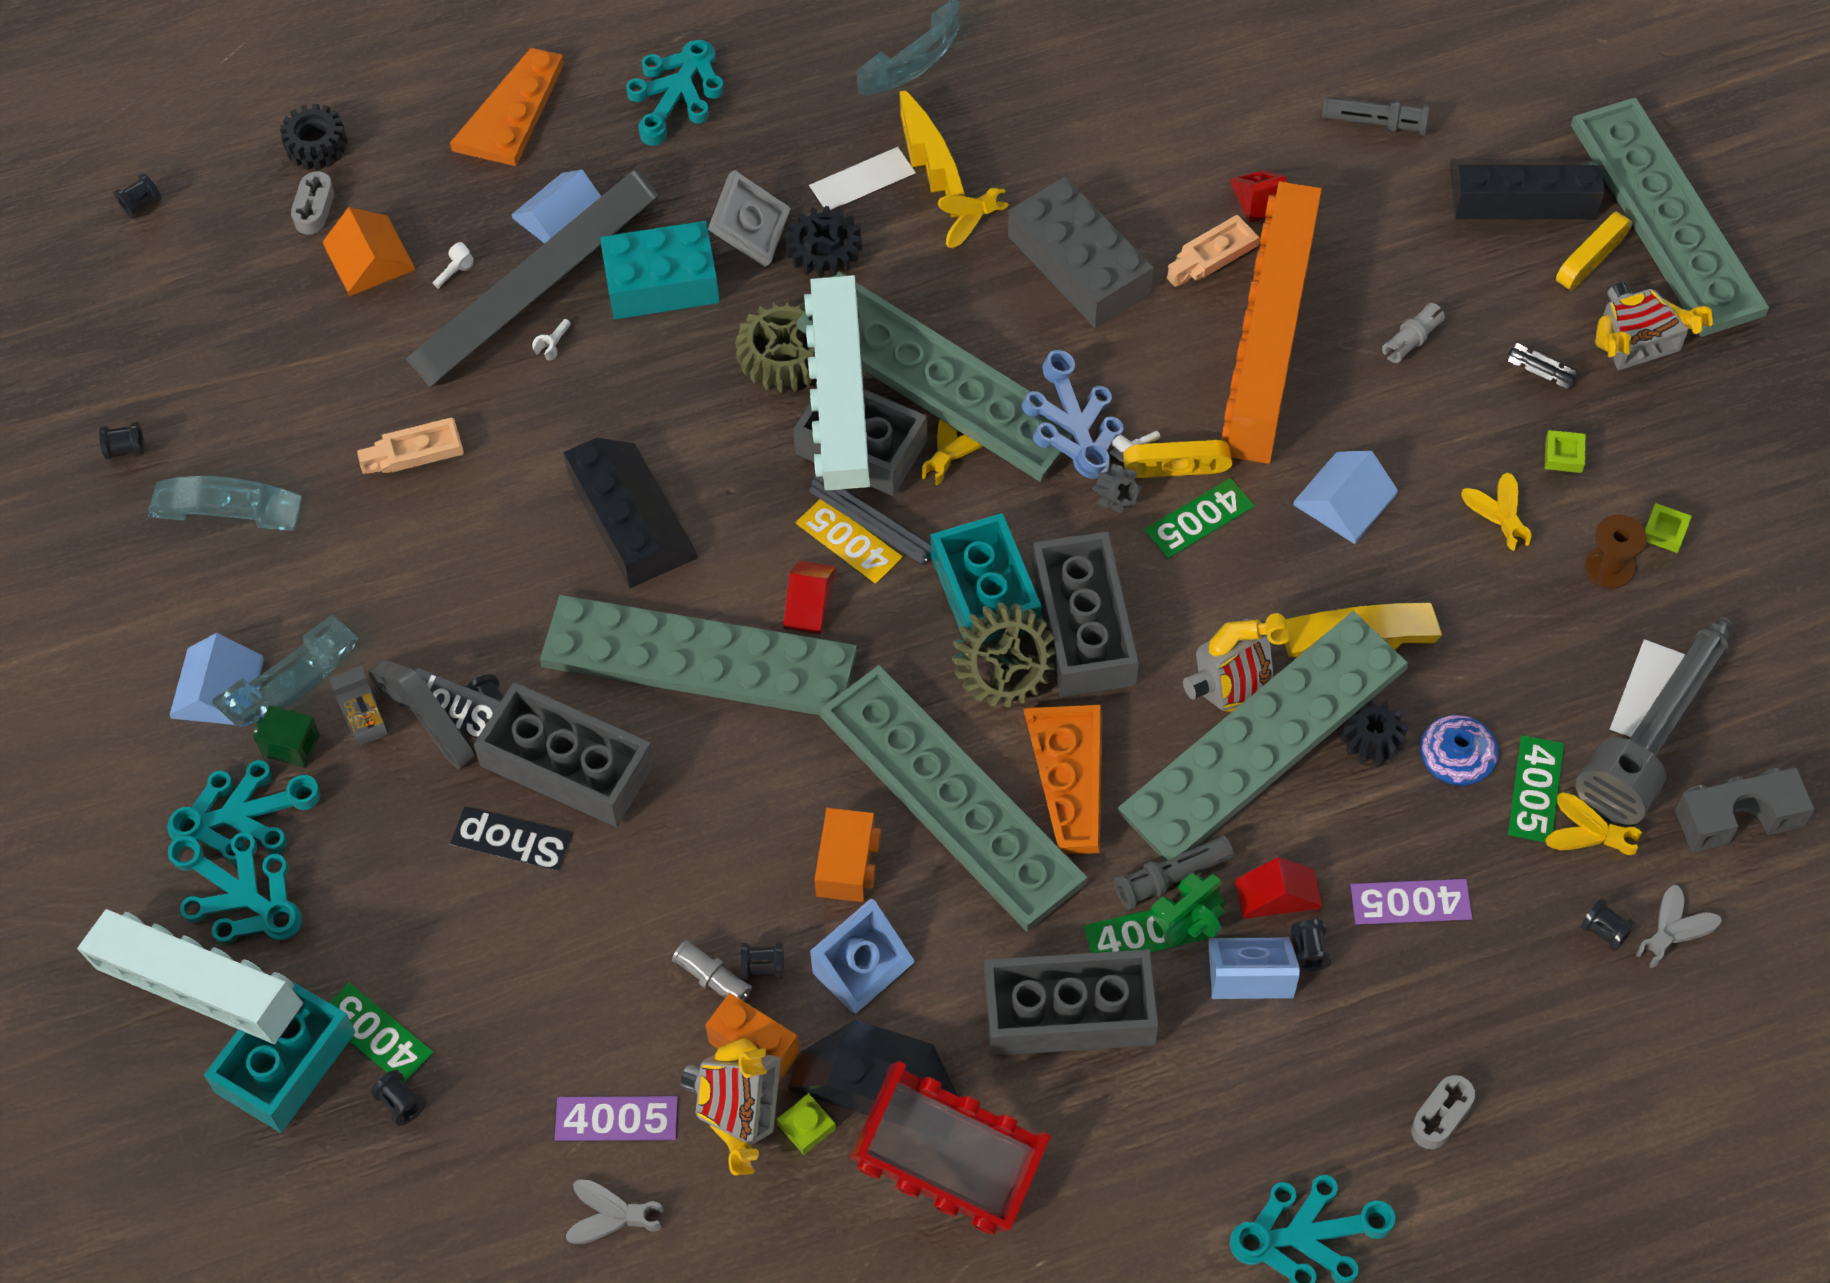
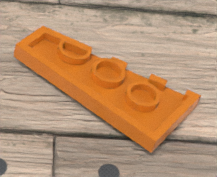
(510, 113)
(1069, 765)

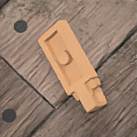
(1212, 251)
(412, 447)

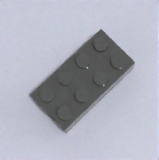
(1080, 252)
(1085, 614)
(564, 754)
(1070, 1002)

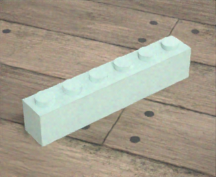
(839, 383)
(191, 975)

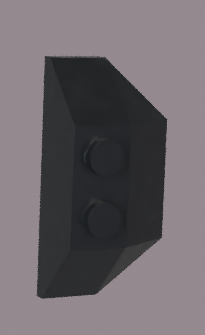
(854, 1062)

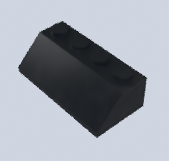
(1526, 188)
(628, 509)

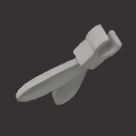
(1673, 928)
(612, 1216)

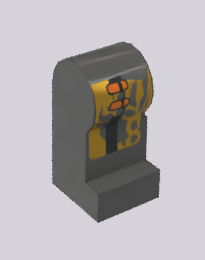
(358, 706)

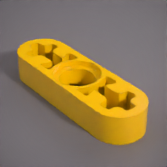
(1593, 251)
(1178, 458)

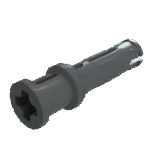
(1393, 116)
(1156, 878)

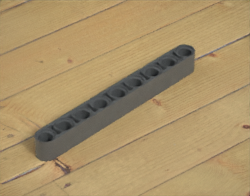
(532, 278)

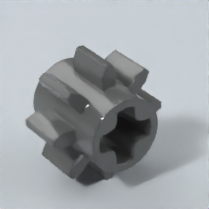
(1117, 488)

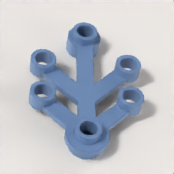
(1087, 456)

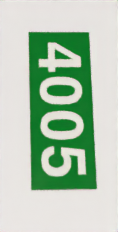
(1199, 517)
(1535, 788)
(1130, 933)
(380, 1035)

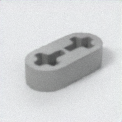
(319, 203)
(1450, 1117)

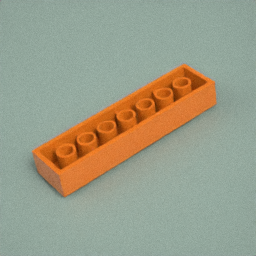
(1270, 322)

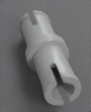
(1413, 332)
(710, 971)

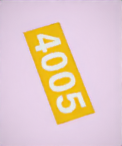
(849, 540)

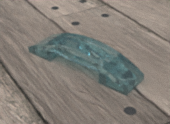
(886, 73)
(225, 497)
(291, 677)

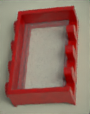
(948, 1150)

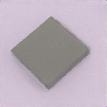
(749, 218)

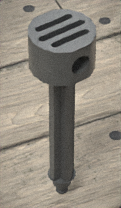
(1625, 773)

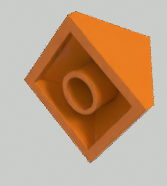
(366, 250)

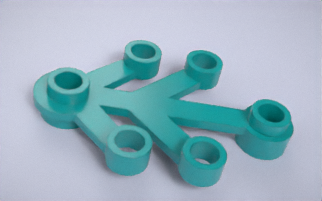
(694, 57)
(238, 812)
(241, 892)
(1305, 1234)

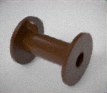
(1618, 542)

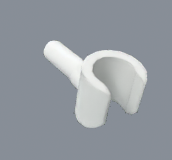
(461, 260)
(550, 341)
(1122, 443)

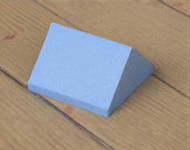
(557, 204)
(1348, 493)
(207, 672)
(860, 957)
(1252, 968)

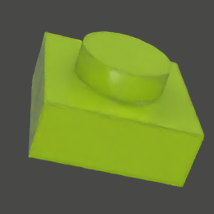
(1565, 451)
(1667, 527)
(806, 1124)

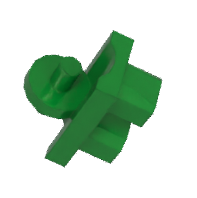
(1192, 914)

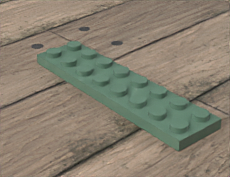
(1669, 215)
(949, 383)
(696, 655)
(1263, 738)
(953, 798)

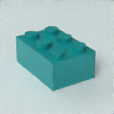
(659, 270)
(980, 568)
(279, 1077)

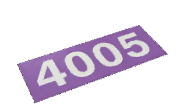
(1411, 901)
(616, 1118)

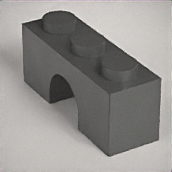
(1773, 797)

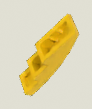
(928, 148)
(1393, 622)

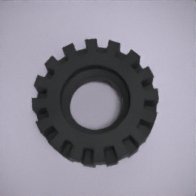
(309, 122)

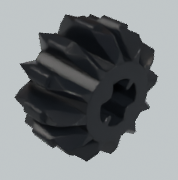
(1362, 738)

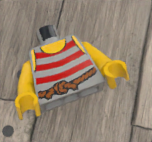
(1645, 326)
(1236, 661)
(736, 1098)

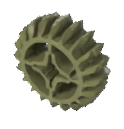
(785, 358)
(1007, 639)

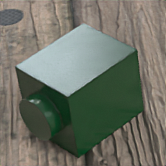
(286, 736)

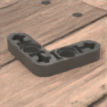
(408, 688)

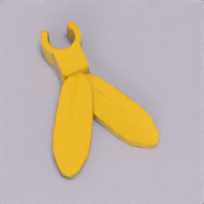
(970, 213)
(949, 449)
(1500, 511)
(1590, 830)

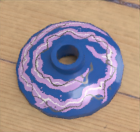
(1454, 763)

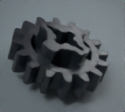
(823, 241)

